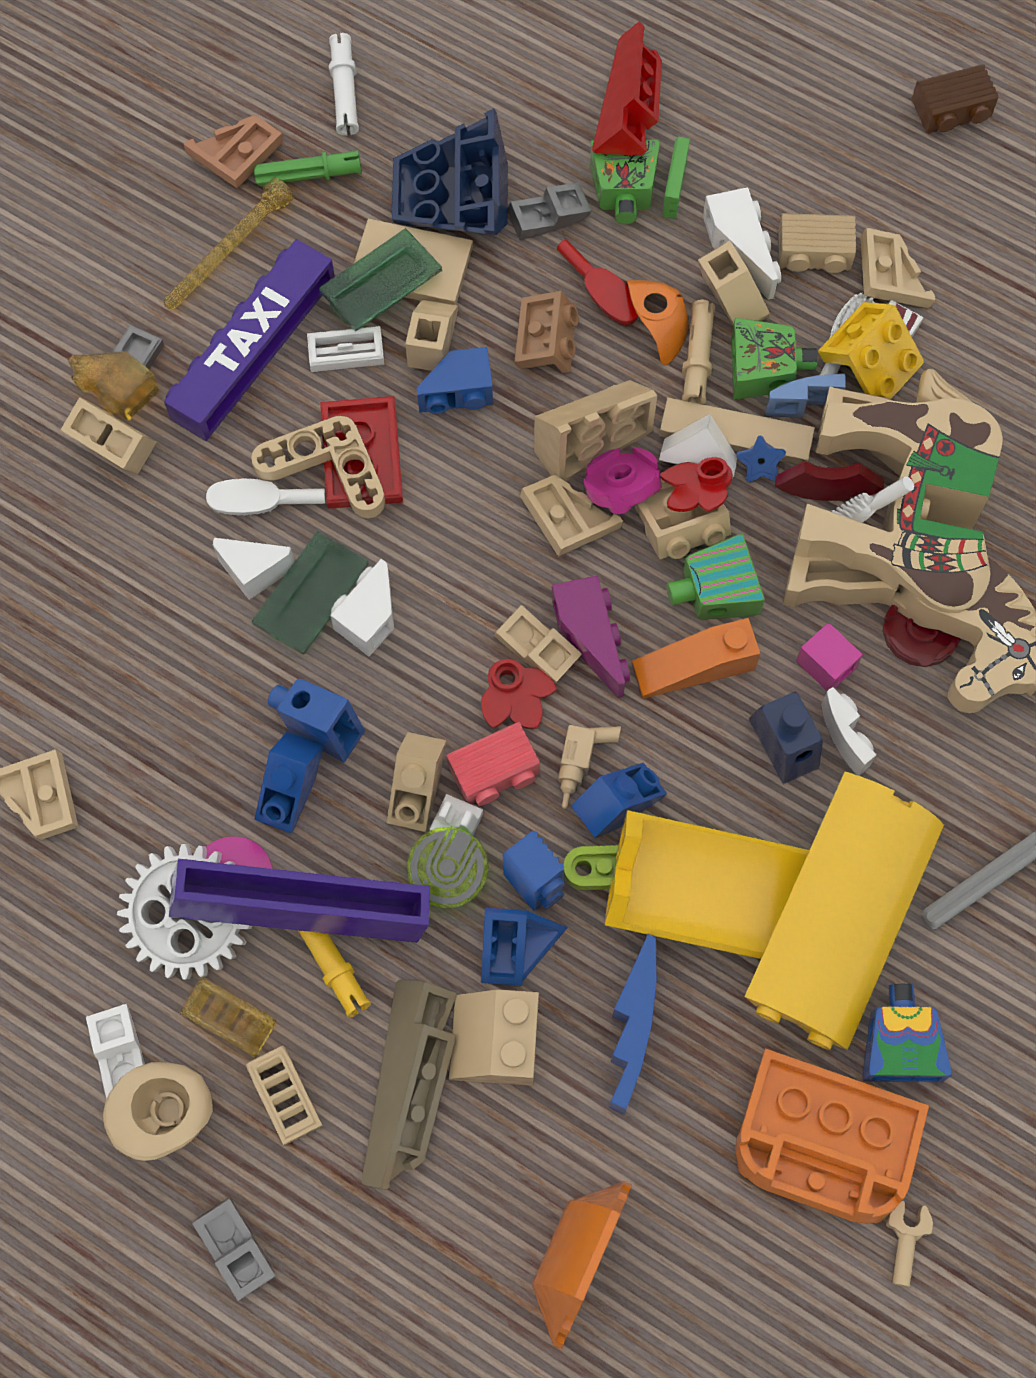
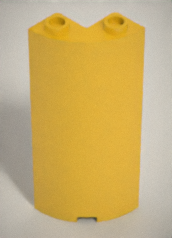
(700, 884)
(844, 911)

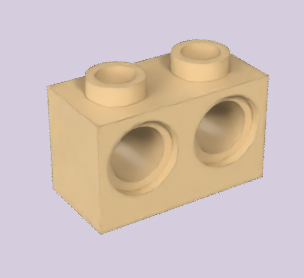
(108, 436)

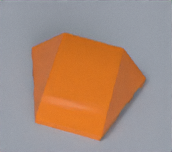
(575, 1256)

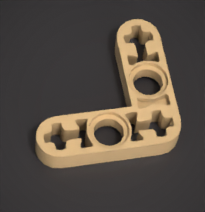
(336, 450)

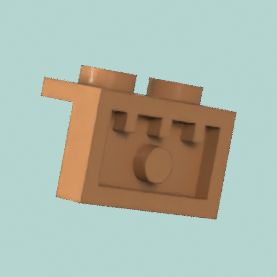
(546, 331)

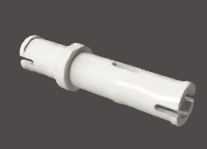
(342, 71)

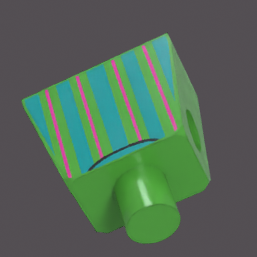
(719, 582)

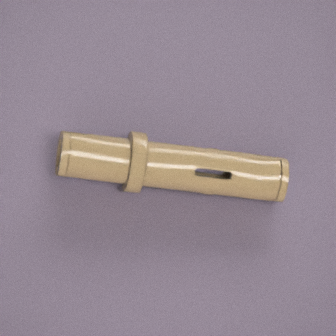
(697, 366)

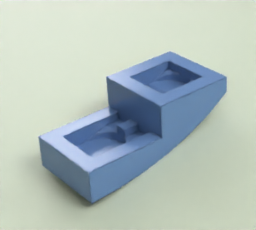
(792, 397)

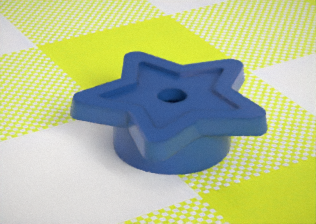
(761, 449)

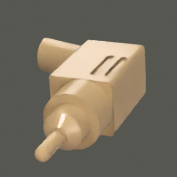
(578, 754)

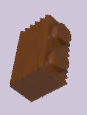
(955, 99)

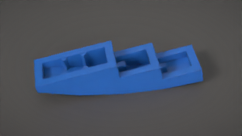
(636, 1010)

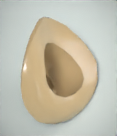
(156, 1110)

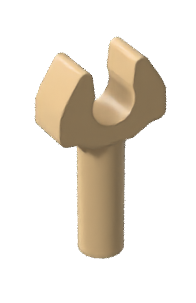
(907, 1241)

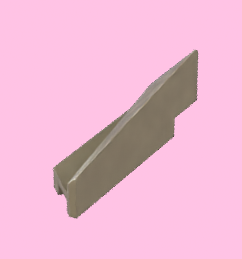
(409, 1081)

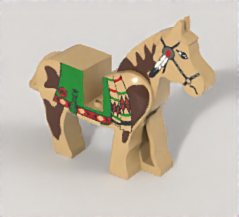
(926, 550)

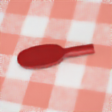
(603, 286)

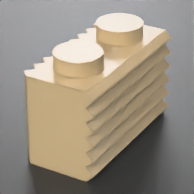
(816, 242)

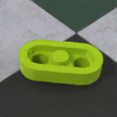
(600, 861)

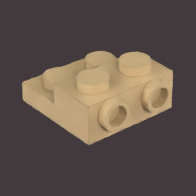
(677, 532)

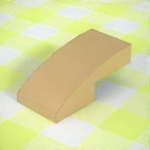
(537, 644)

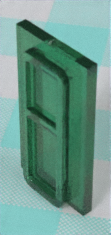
(380, 279)
(308, 591)

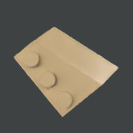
(582, 430)

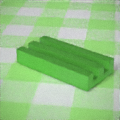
(676, 177)

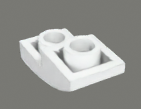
(840, 718)

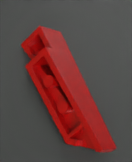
(630, 97)

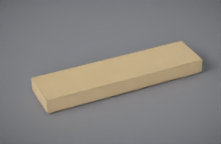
(741, 428)

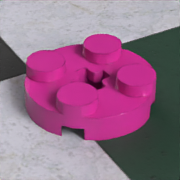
(638, 482)

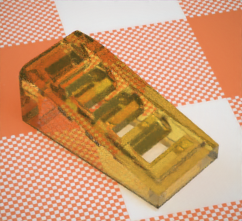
(251, 1028)

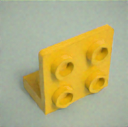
(875, 348)

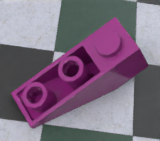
(584, 622)

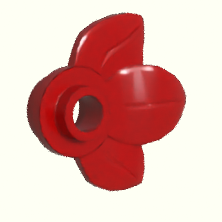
(698, 484)
(517, 700)

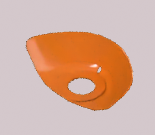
(667, 327)

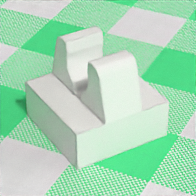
(458, 815)

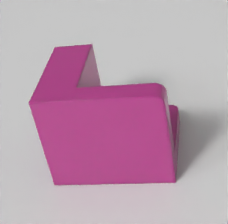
(829, 657)

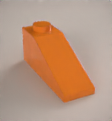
(698, 659)

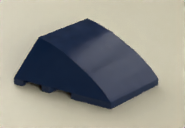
(454, 181)

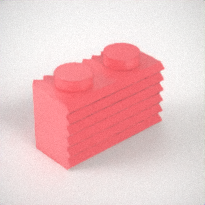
(494, 765)

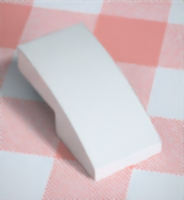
(114, 1044)

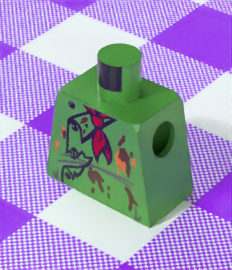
(625, 181)
(765, 357)

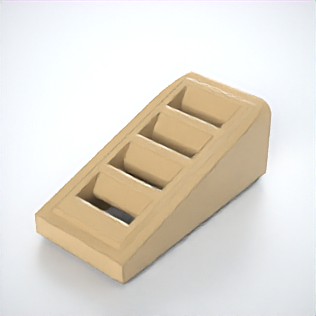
(266, 1062)

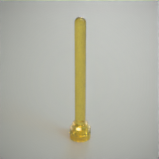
(275, 196)

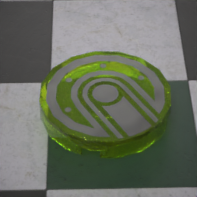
(450, 864)

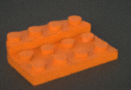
(828, 1139)

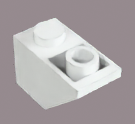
(367, 612)

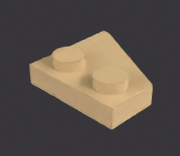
(890, 270)
(566, 515)
(40, 794)

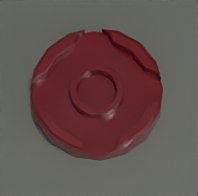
(916, 643)

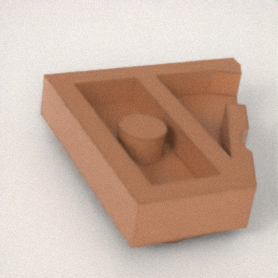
(236, 149)

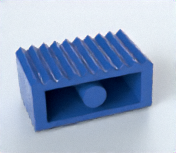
(534, 872)

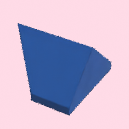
(515, 944)

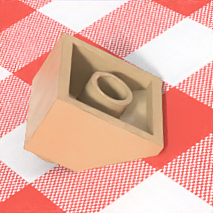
(495, 1037)

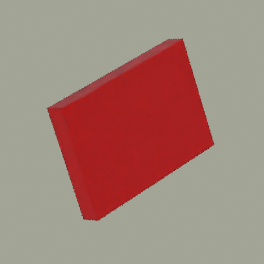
(379, 432)

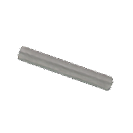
(980, 883)

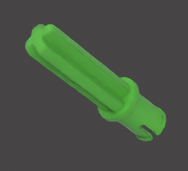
(309, 168)

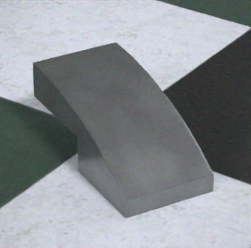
(556, 209)
(233, 1248)

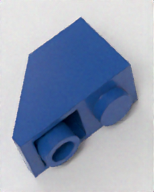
(457, 382)
(288, 781)
(611, 795)

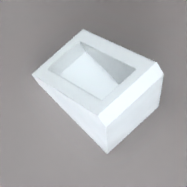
(697, 443)
(253, 564)

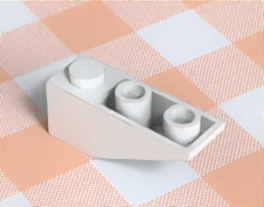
(737, 219)

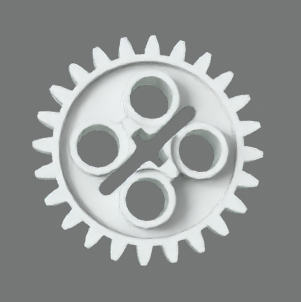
(161, 939)

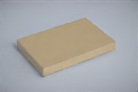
(449, 251)

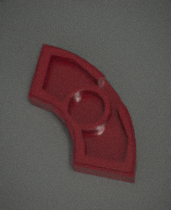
(829, 483)

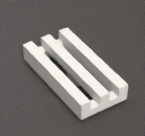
(345, 354)

